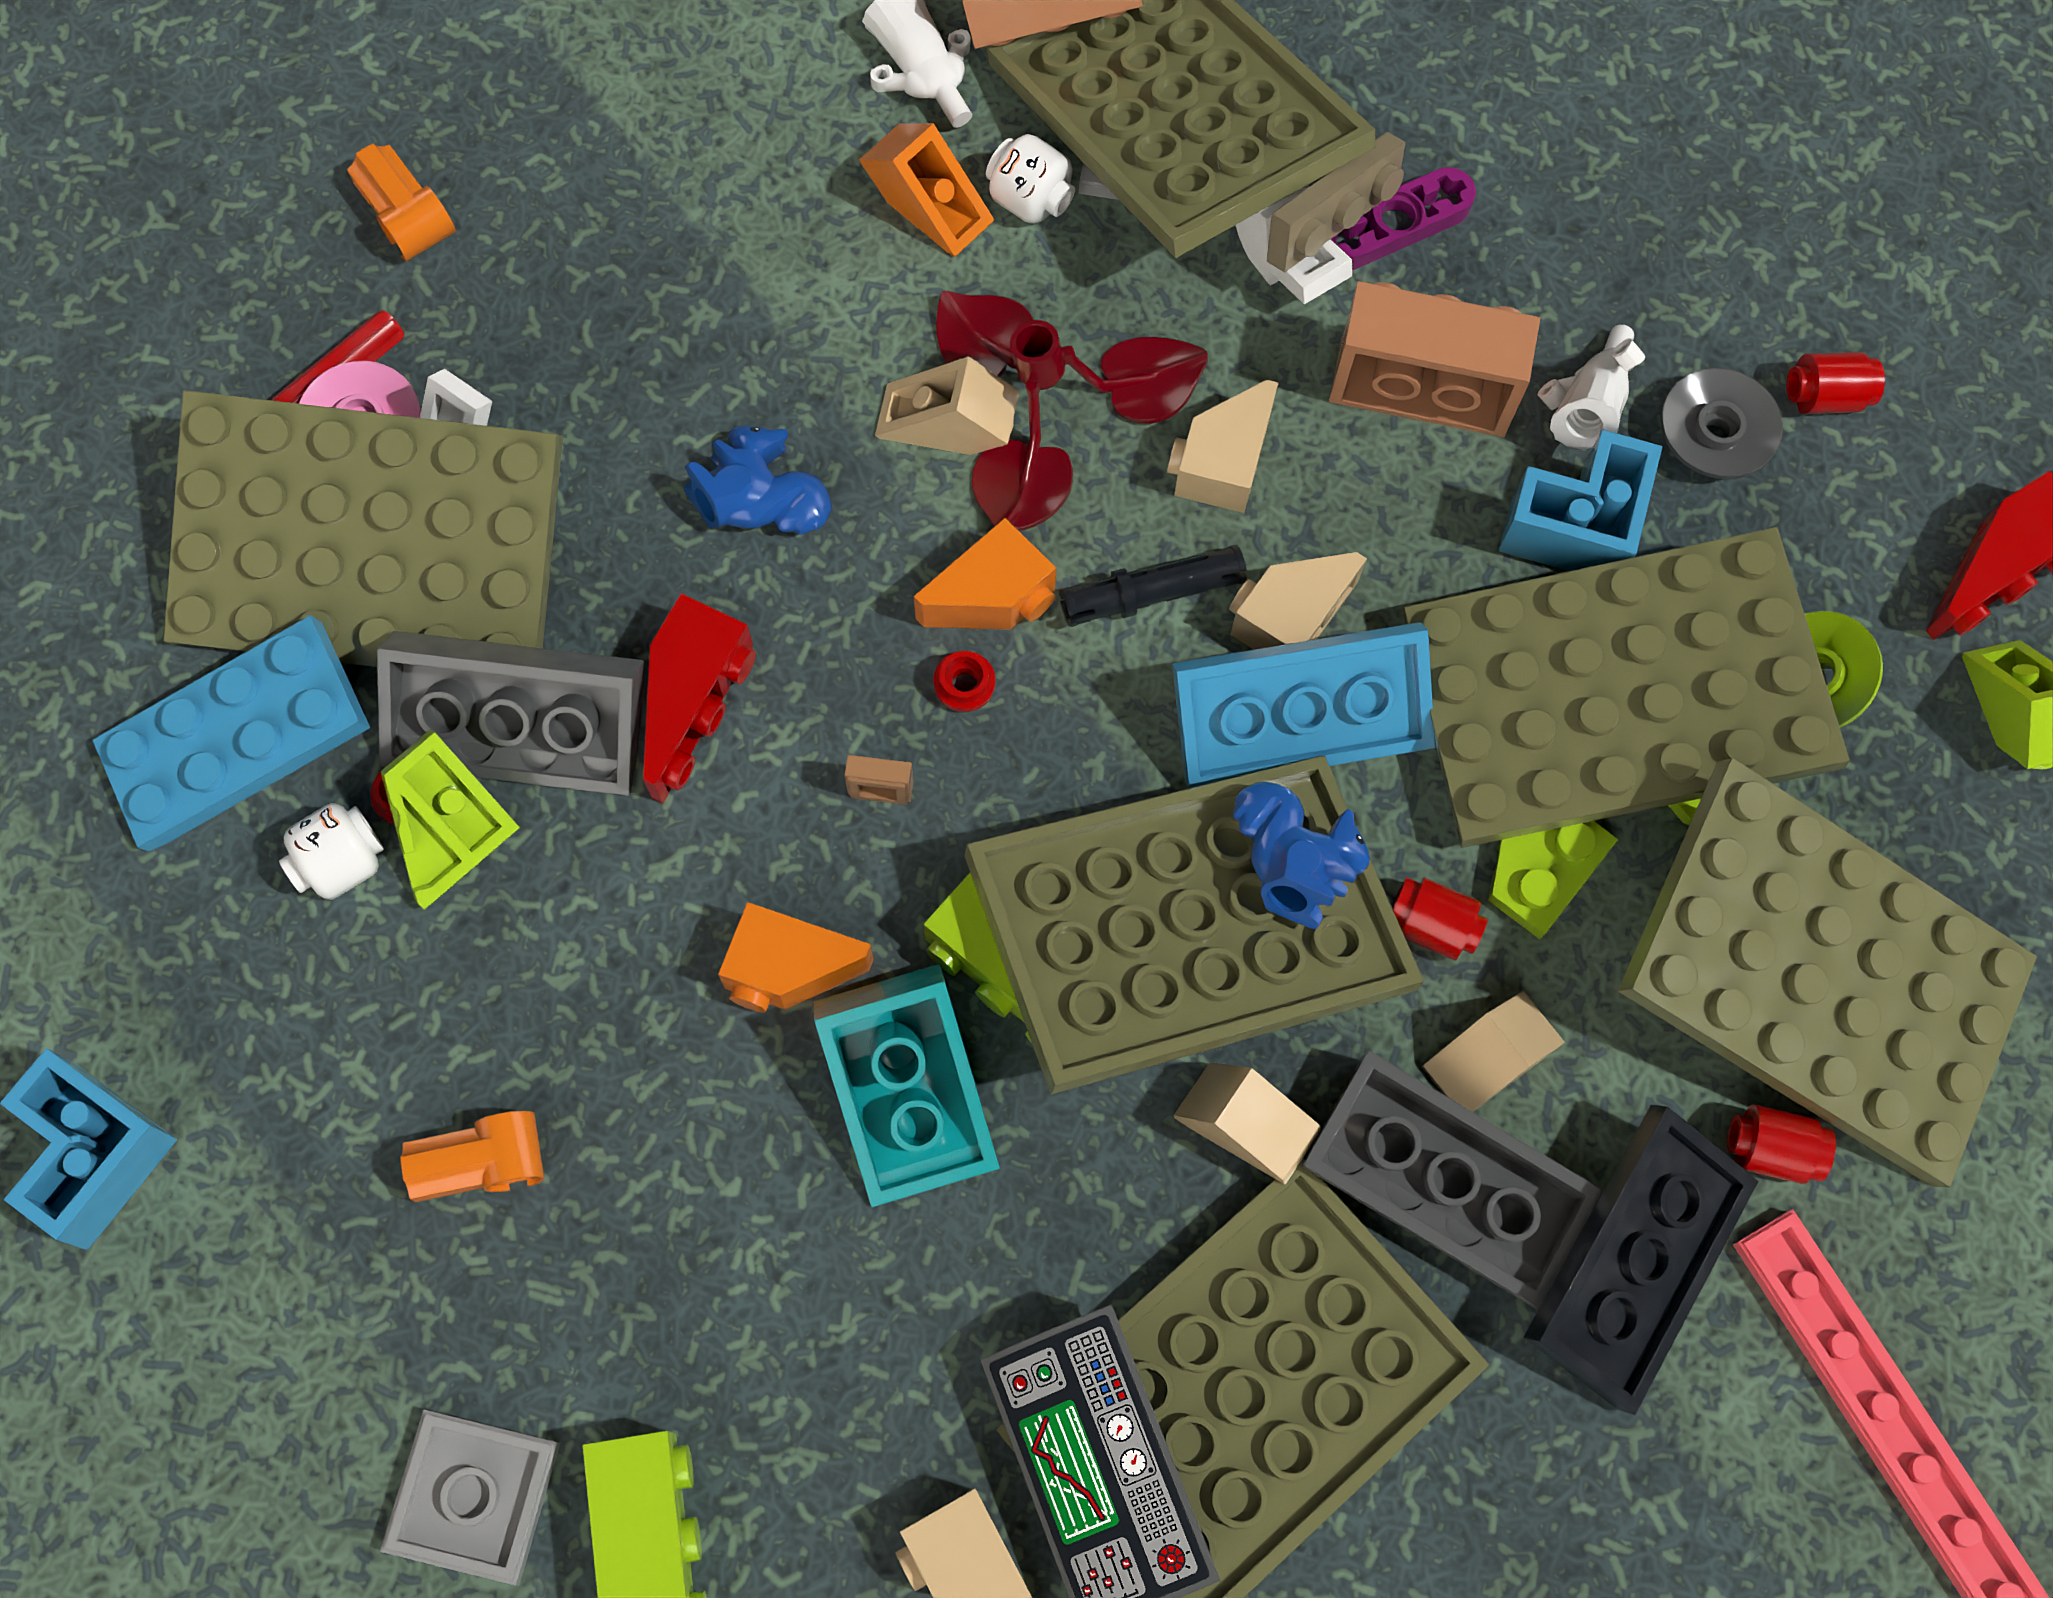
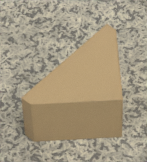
(1493, 1052)
(1249, 1119)

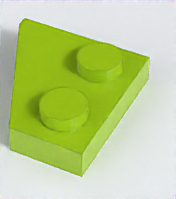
(441, 816)
(1544, 871)

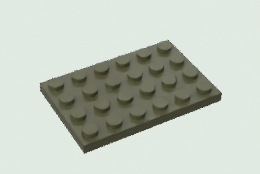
(1185, 112)
(358, 525)
(1624, 687)
(1152, 938)
(1829, 973)
(1288, 1372)

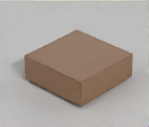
(879, 779)

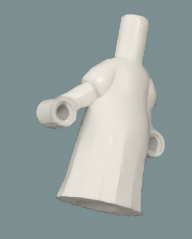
(919, 51)
(1595, 394)

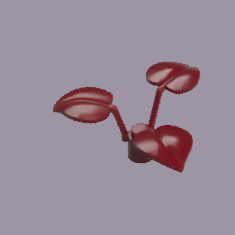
(1030, 482)

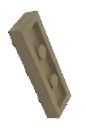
(1335, 203)

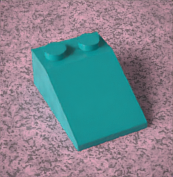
(905, 1085)

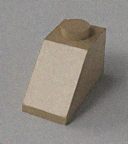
(949, 409)
(1224, 449)
(1294, 600)
(960, 1554)

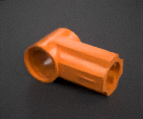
(403, 208)
(489, 1157)

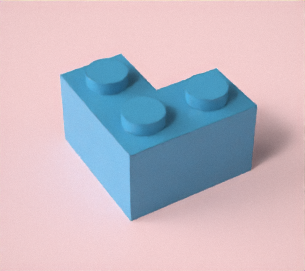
(1587, 519)
(95, 1153)

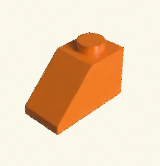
(927, 185)
(990, 585)
(787, 960)

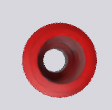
(1835, 382)
(1438, 917)
(1781, 1144)

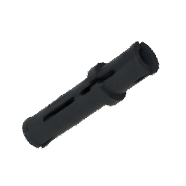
(1139, 589)

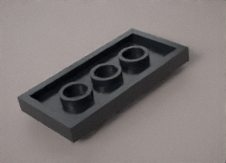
(1641, 1259)

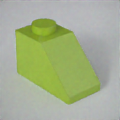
(2016, 699)

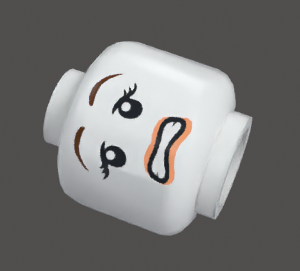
(1030, 178)
(331, 851)

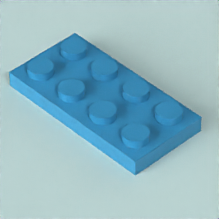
(1305, 700)
(230, 734)

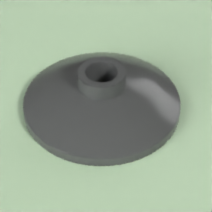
(1736, 406)

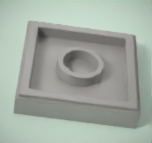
(470, 1497)

